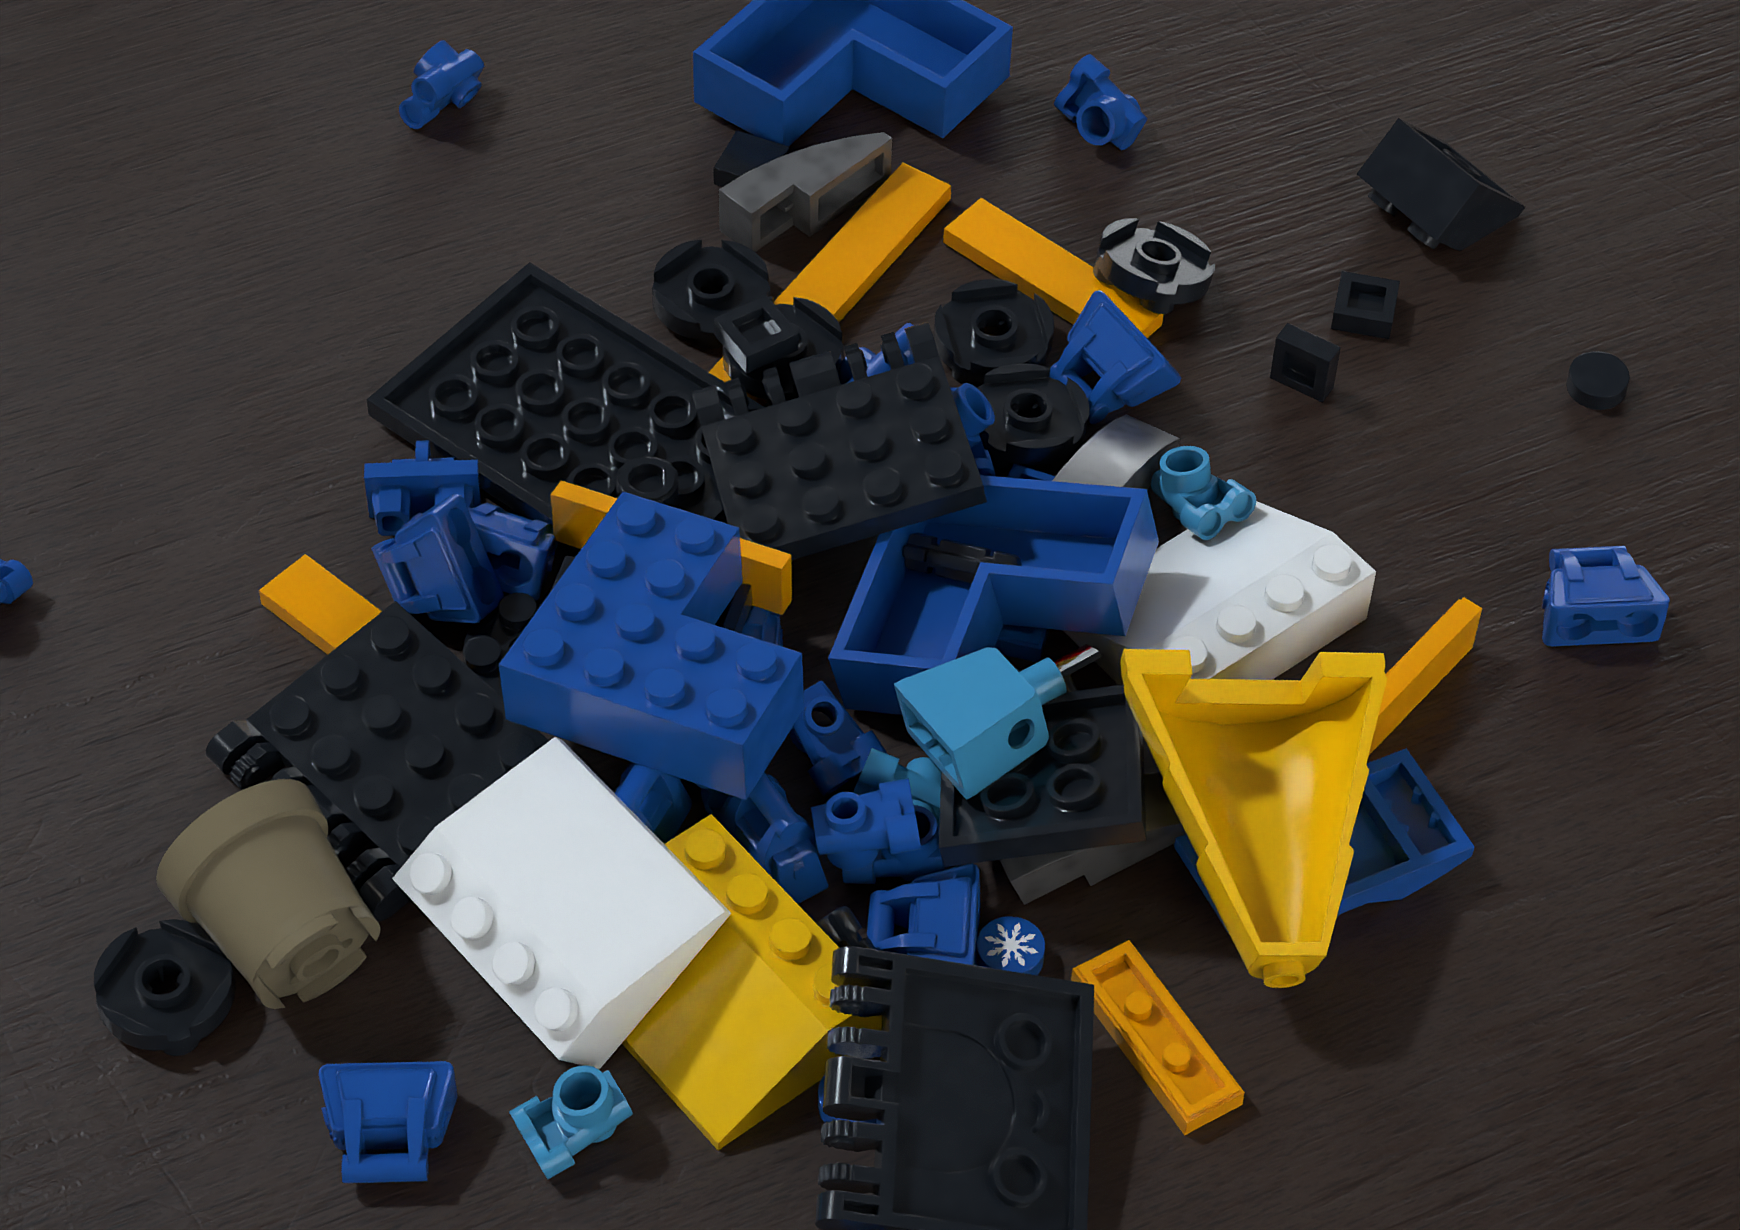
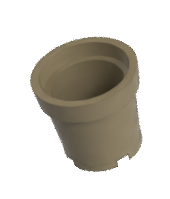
(270, 891)

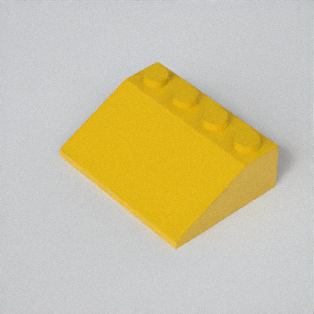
(751, 1008)

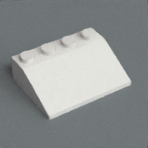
(1245, 599)
(563, 902)

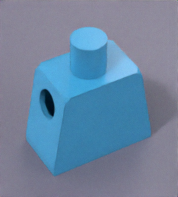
(979, 715)

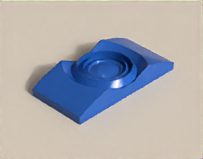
(1398, 838)

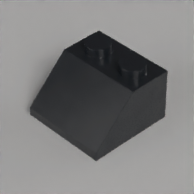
(1435, 188)

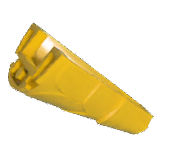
(1264, 791)

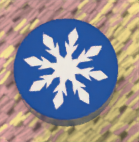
(1011, 946)

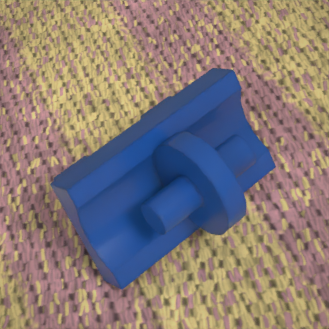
(415, 485)

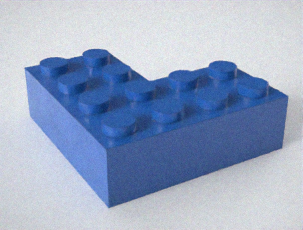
(795, 59)
(1080, 572)
(634, 658)

